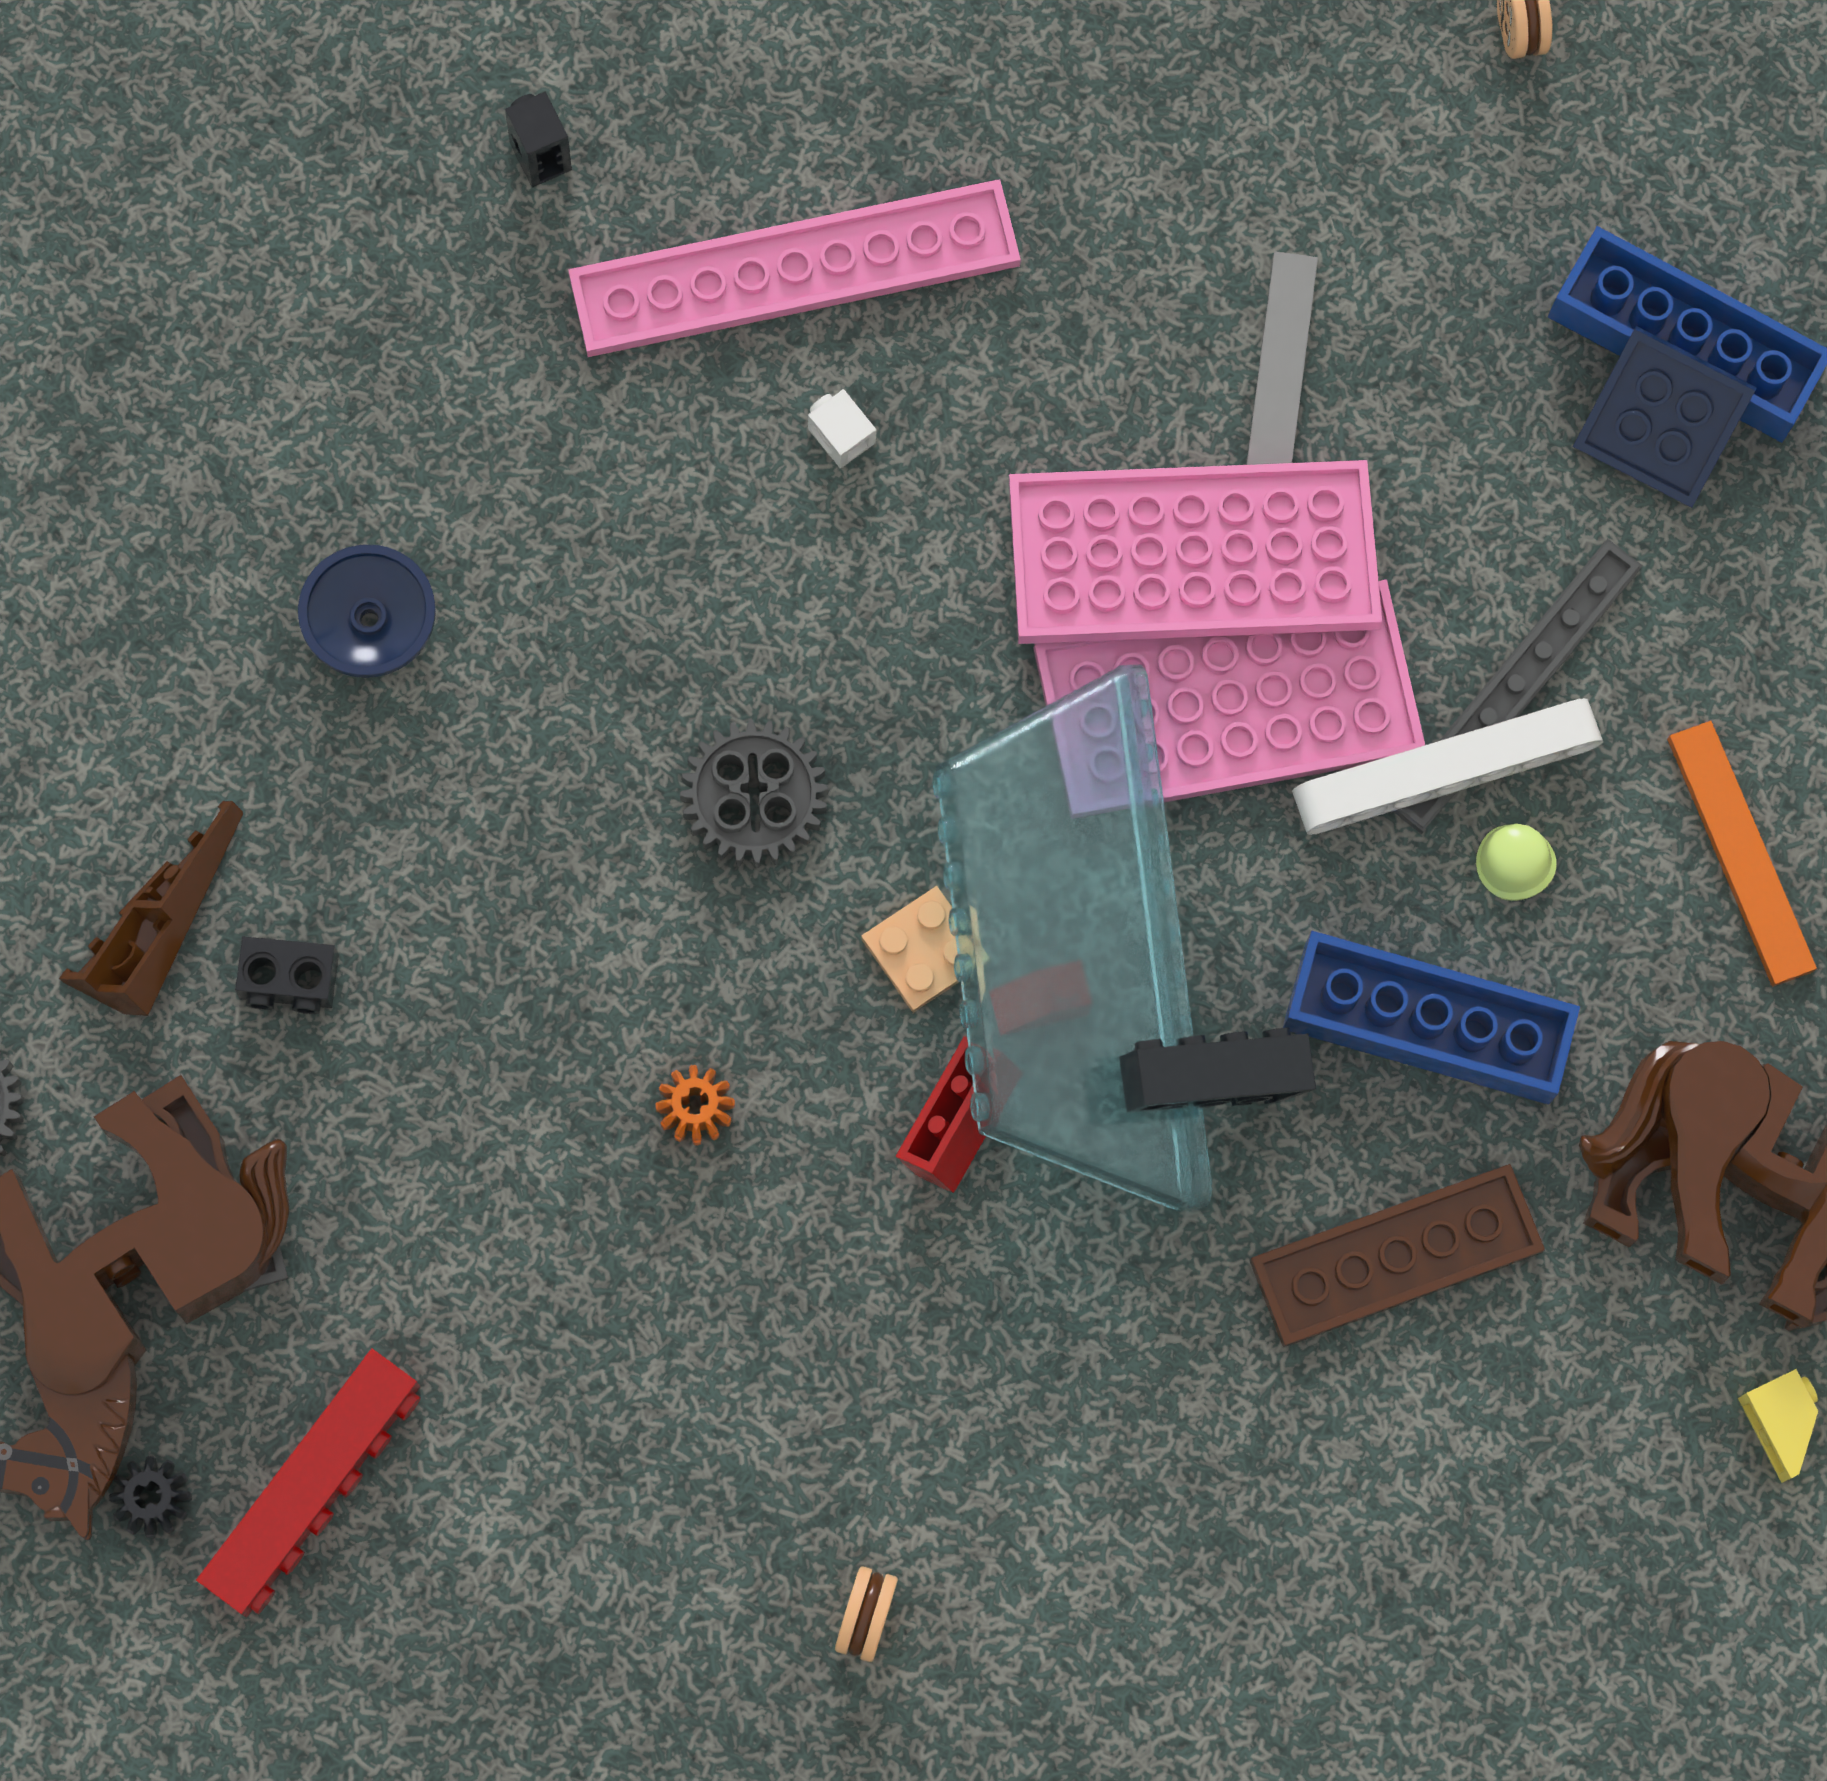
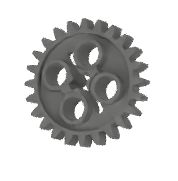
(794, 791)

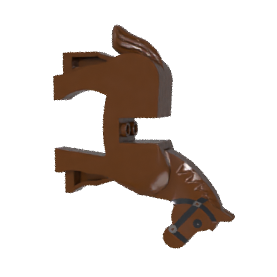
(200, 1246)

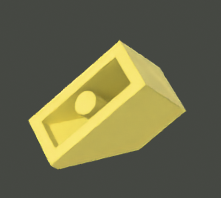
(1783, 1420)

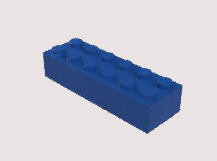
(1626, 287)
(1431, 1017)

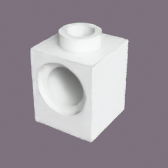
(841, 427)

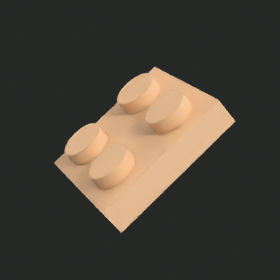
(917, 949)

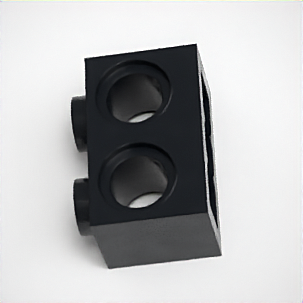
(290, 961)

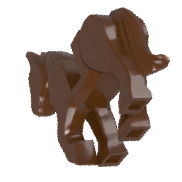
(1709, 1117)

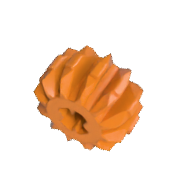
(708, 1113)

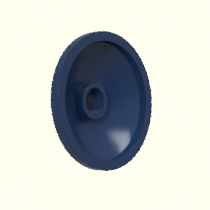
(360, 583)

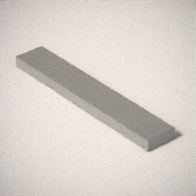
(1282, 359)

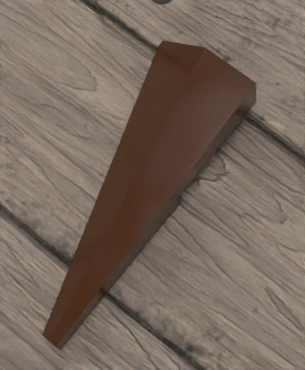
(153, 925)

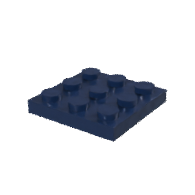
(1664, 416)

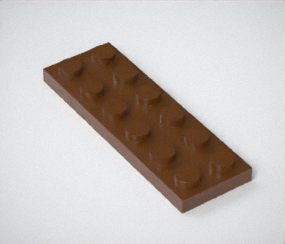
(1396, 1255)

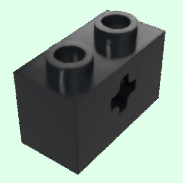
(538, 138)

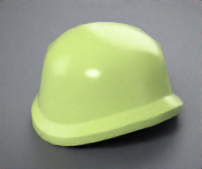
(1515, 862)

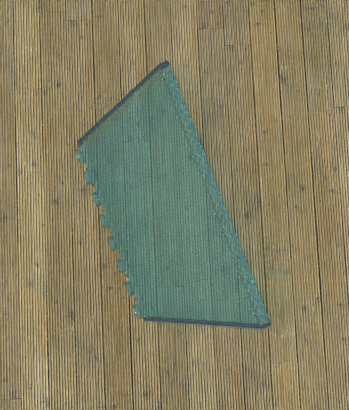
(1071, 937)

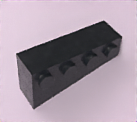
(1217, 1072)

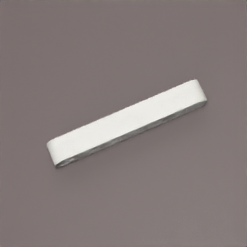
(1447, 766)

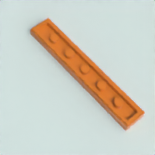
(1742, 853)

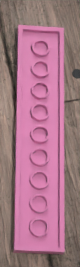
(794, 268)

